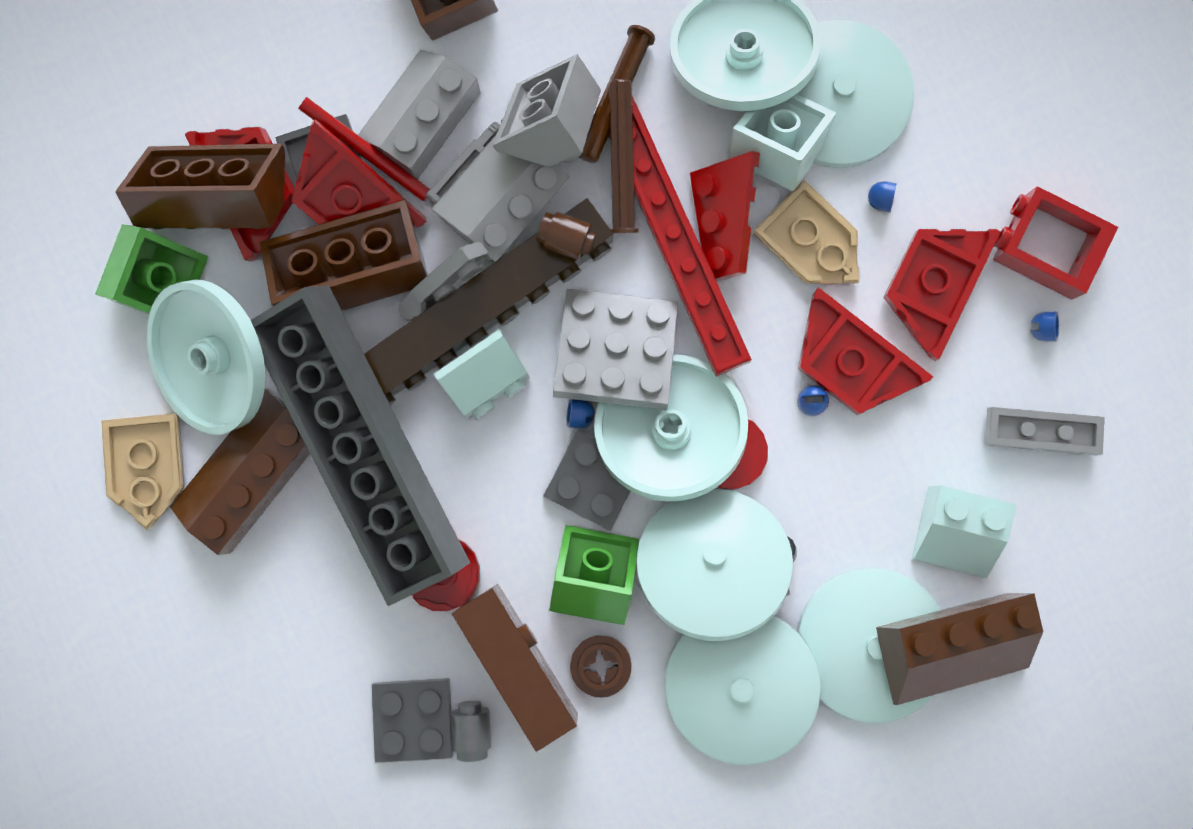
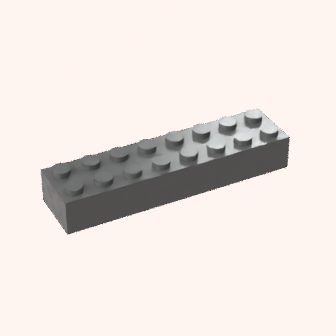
(357, 444)

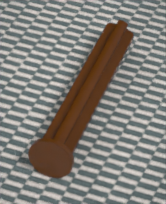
(626, 68)
(622, 156)

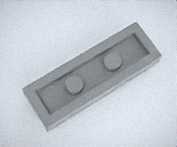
(1044, 431)

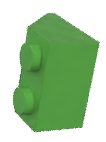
(144, 266)
(594, 575)

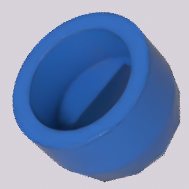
(882, 196)
(1048, 326)
(816, 408)
(579, 413)

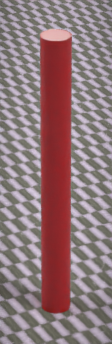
(364, 149)

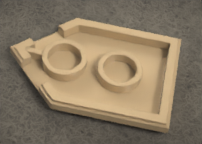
(812, 238)
(143, 464)

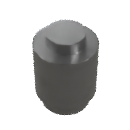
(471, 731)

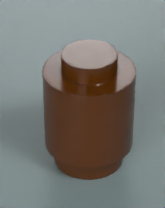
(565, 235)

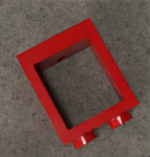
(1088, 260)

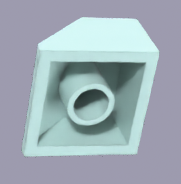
(785, 137)
(483, 376)
(962, 530)

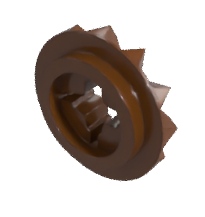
(616, 676)

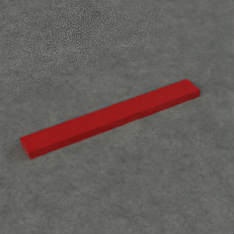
(684, 255)

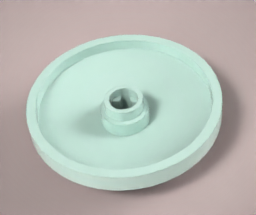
(745, 51)
(868, 88)
(205, 356)
(678, 449)
(714, 565)
(843, 638)
(744, 694)

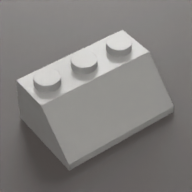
(421, 111)
(550, 114)
(498, 199)

